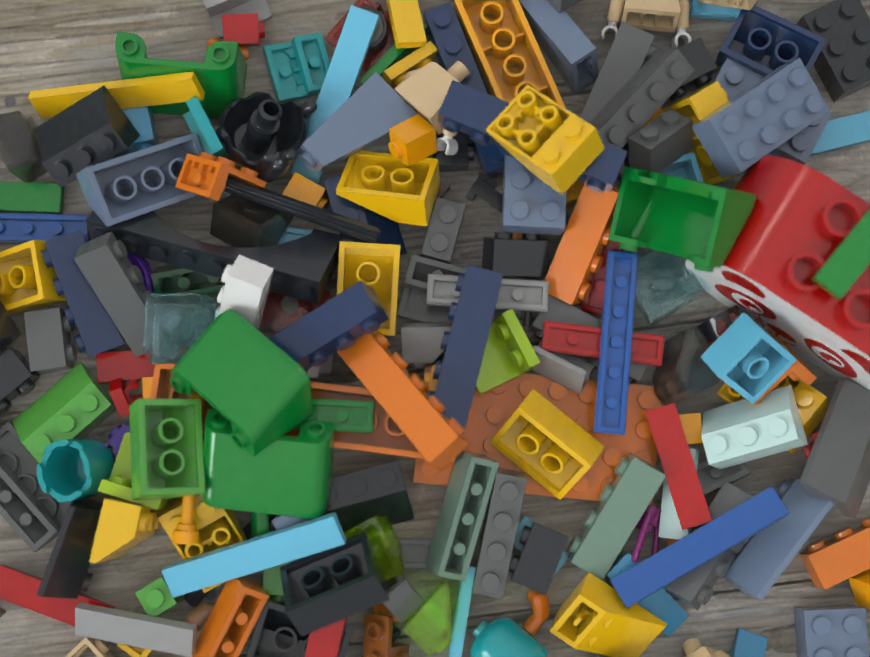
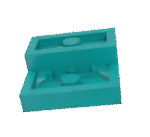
(297, 67)
(200, 123)

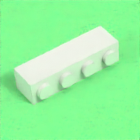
(245, 289)

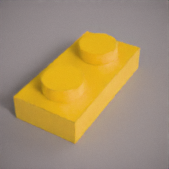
(419, 58)

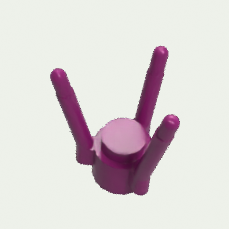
(649, 521)

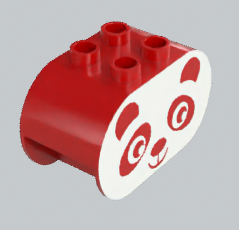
(781, 247)

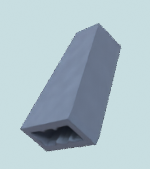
(563, 43)
(355, 124)

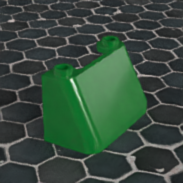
(220, 76)
(679, 217)
(245, 381)
(283, 479)

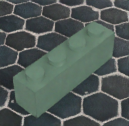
(461, 515)
(615, 516)

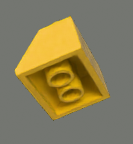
(696, 107)
(547, 444)
(122, 528)

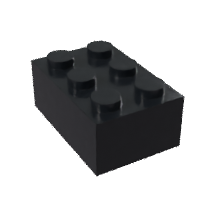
(846, 54)

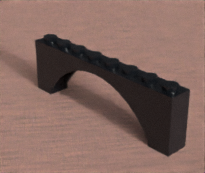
(299, 265)

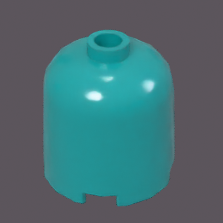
(74, 469)
(504, 639)

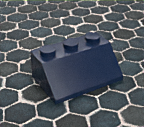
(768, 41)
(389, 229)

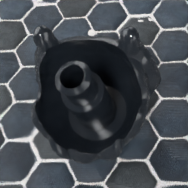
(265, 133)

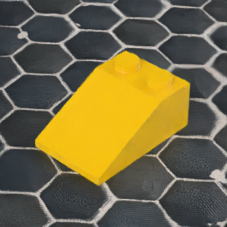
(391, 187)
(377, 267)
(26, 279)

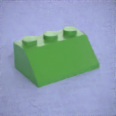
(64, 412)
(166, 448)

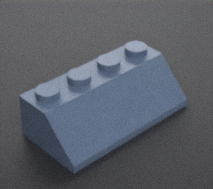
(138, 180)
(773, 548)

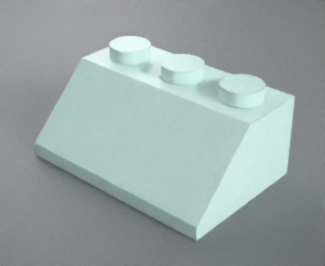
(751, 431)

